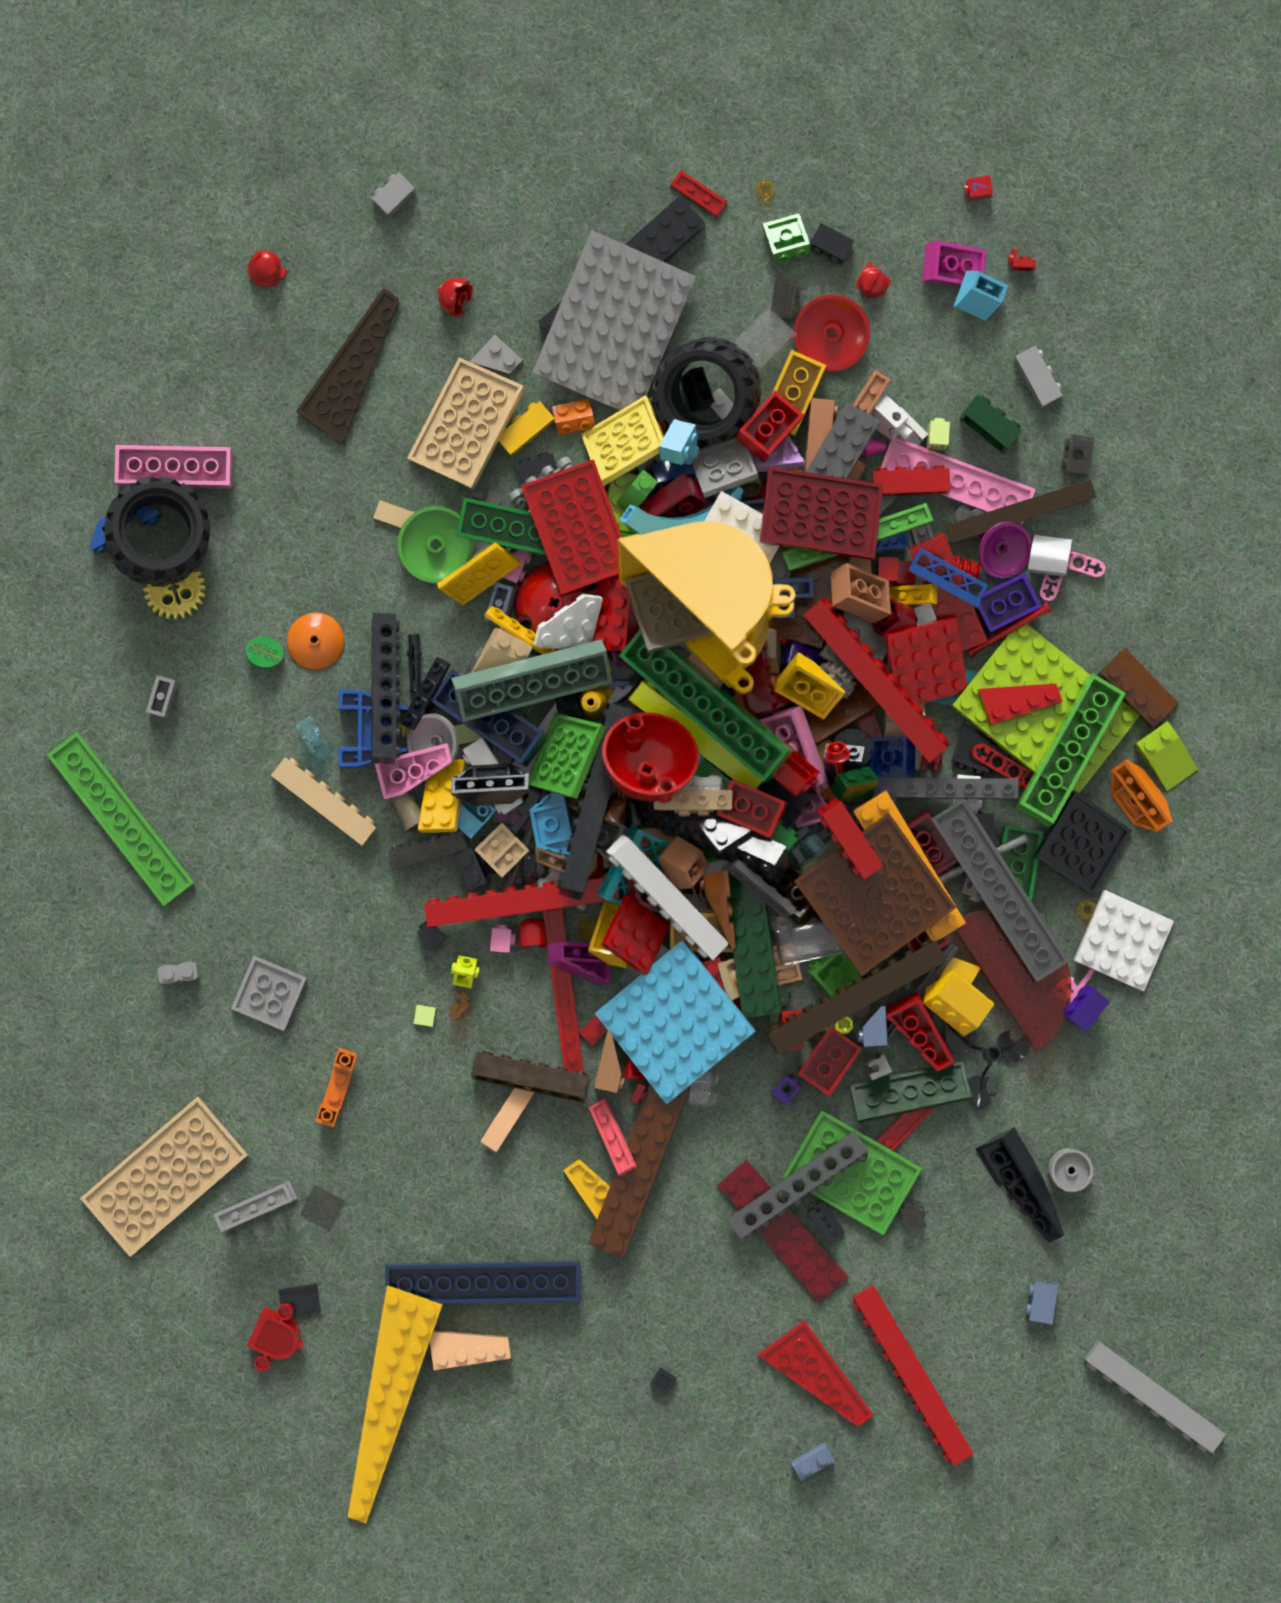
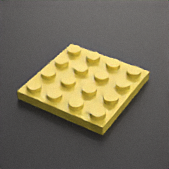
(624, 440)

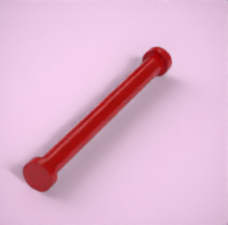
(1011, 628)

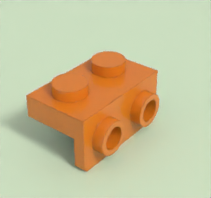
(573, 416)

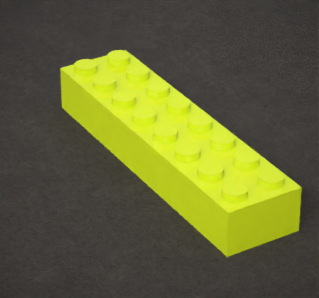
(653, 701)

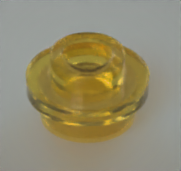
(767, 183)
(1080, 909)

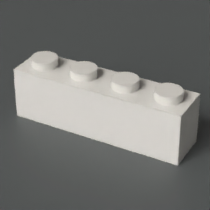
(481, 754)

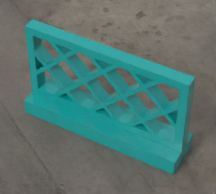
(614, 875)

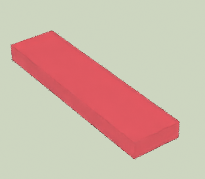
(612, 1137)

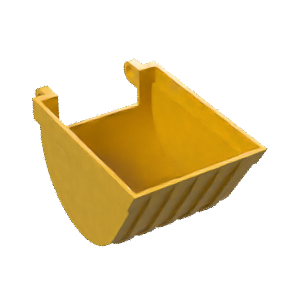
(721, 581)

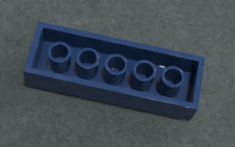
(504, 729)

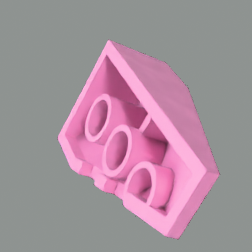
(412, 769)

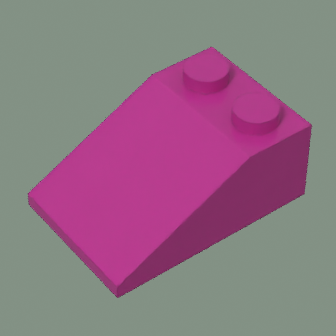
(948, 262)

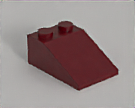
(931, 841)

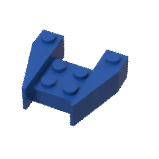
(361, 701)

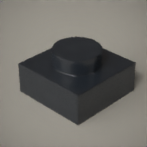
(663, 1380)

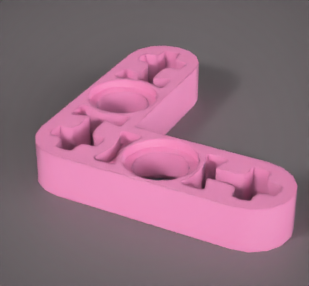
(1090, 572)

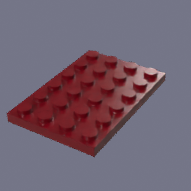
(821, 513)

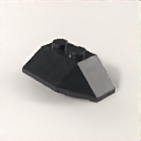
(490, 784)

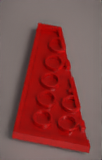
(810, 1365)

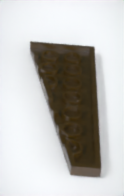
(341, 386)

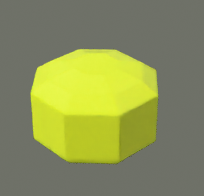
(844, 1026)

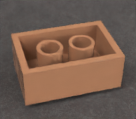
(860, 593)

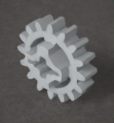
(840, 676)

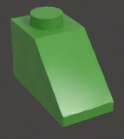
(637, 490)

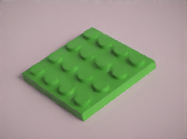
(566, 755)

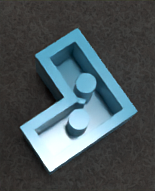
(679, 443)

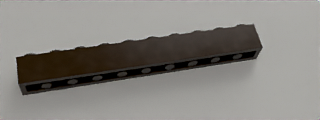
(855, 997)

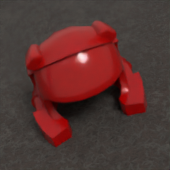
(266, 269)

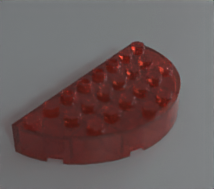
(1031, 1004)

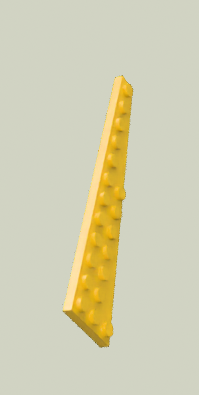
(400, 1350)

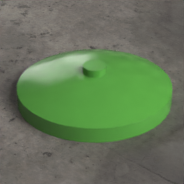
(430, 544)

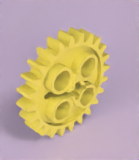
(158, 594)

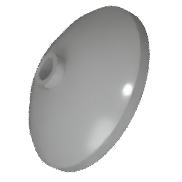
(429, 731)

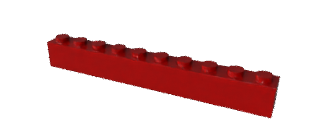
(876, 679)
(508, 903)
(913, 1375)

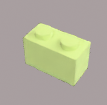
(938, 434)

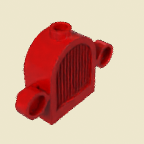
(275, 1336)

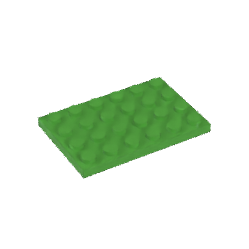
(869, 1188)

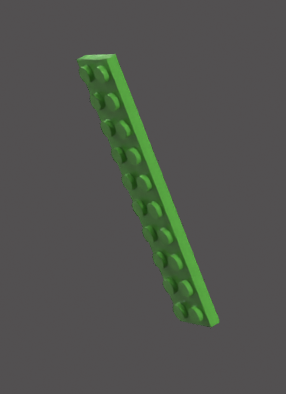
(120, 819)

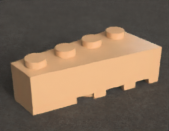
(462, 1349)

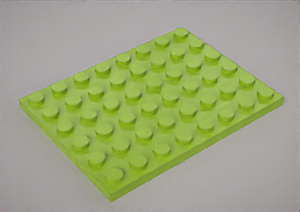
(1032, 660)

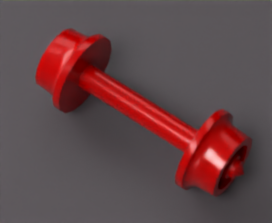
(837, 754)

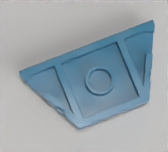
(552, 823)

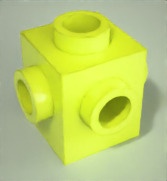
(464, 971)

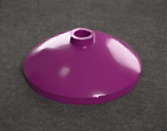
(1014, 550)

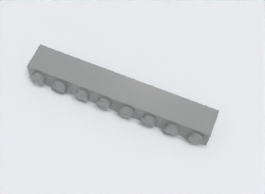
(1157, 1398)

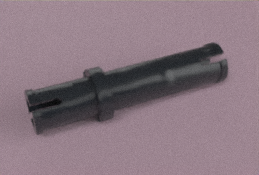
(414, 662)

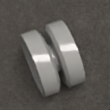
(1059, 1166)

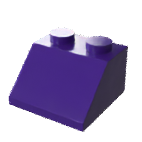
(1085, 1008)

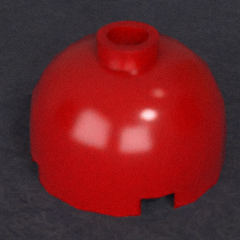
(454, 294)

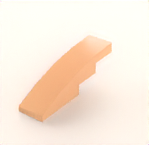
(506, 1119)

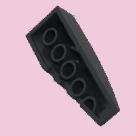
(1018, 1173)

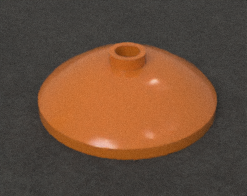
(325, 650)

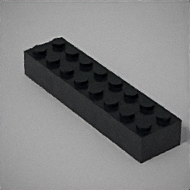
(758, 852)

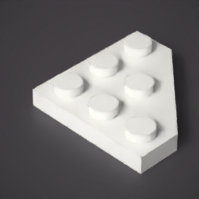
(571, 624)

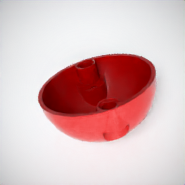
(536, 596)
(656, 763)

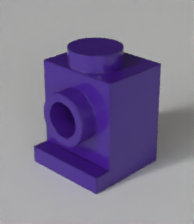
(785, 1097)

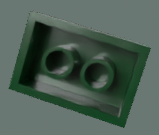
(991, 423)

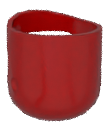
(532, 932)

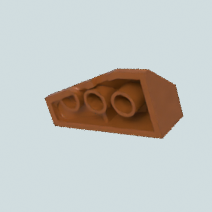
(717, 891)

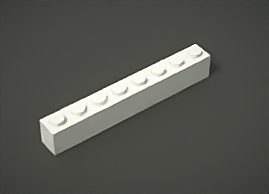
(666, 897)

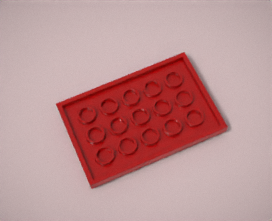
(575, 525)

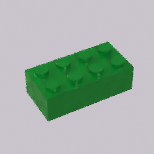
(1021, 857)

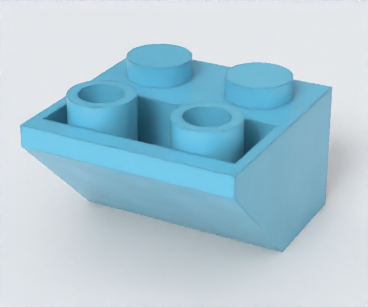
(980, 294)
(474, 818)

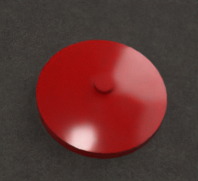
(832, 331)

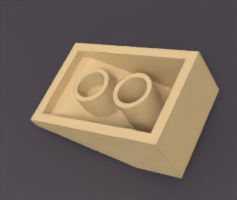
(501, 650)

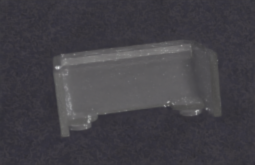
(802, 942)

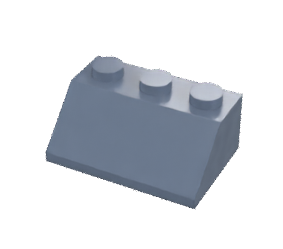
(873, 1029)

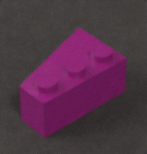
(577, 960)

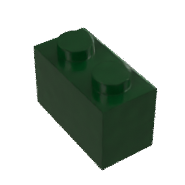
(855, 784)

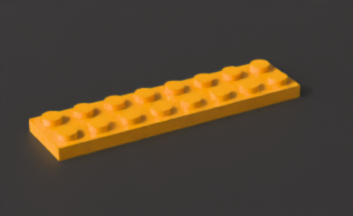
(874, 810)

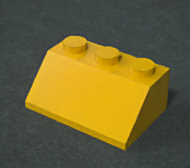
(605, 918)
(957, 1002)

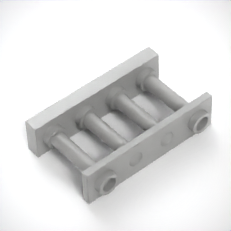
(255, 1206)

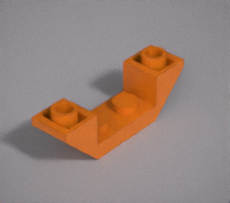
(337, 1087)

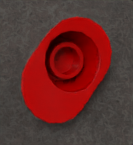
(872, 282)

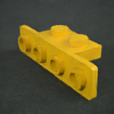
(514, 628)

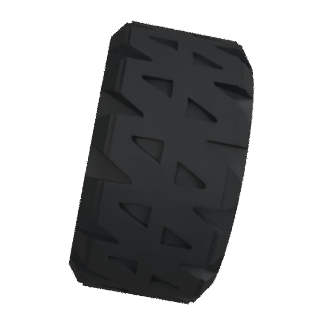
(734, 362)
(164, 492)

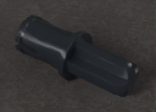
(528, 870)

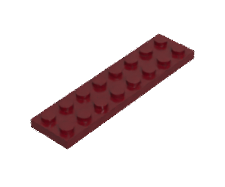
(785, 1234)

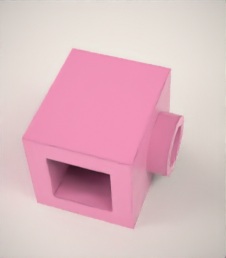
(502, 939)

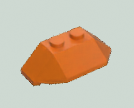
(1139, 797)

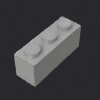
(1038, 376)

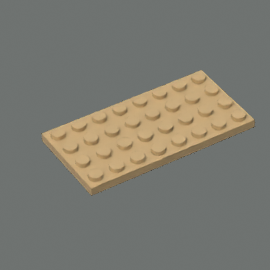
(164, 1176)

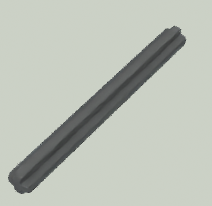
(928, 979)

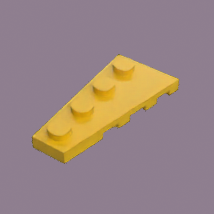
(588, 1185)

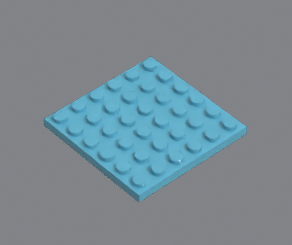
(675, 1022)

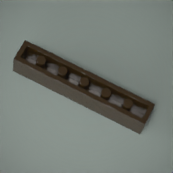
(530, 1077)

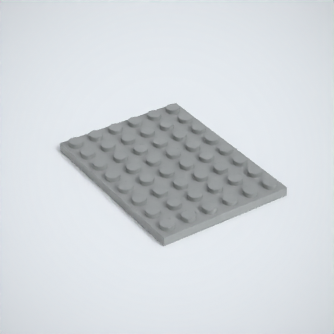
(613, 323)

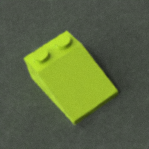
(1166, 756)

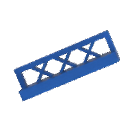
(943, 583)

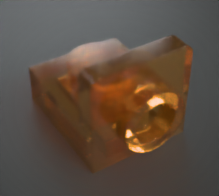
(458, 1009)

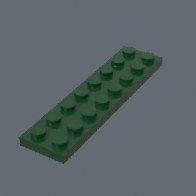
(753, 952)

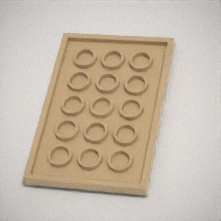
(466, 423)

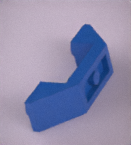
(147, 516)

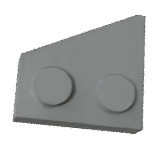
(497, 356)

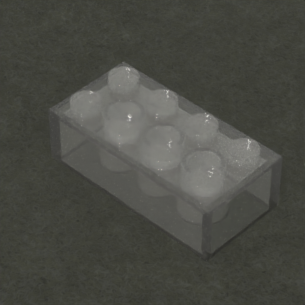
(765, 338)

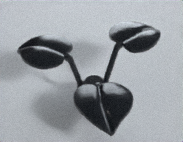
(1011, 1050)

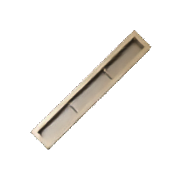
(323, 801)

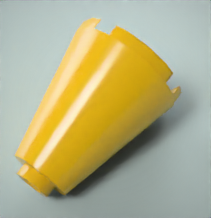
(600, 696)

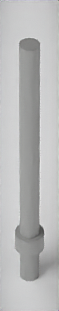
(944, 877)

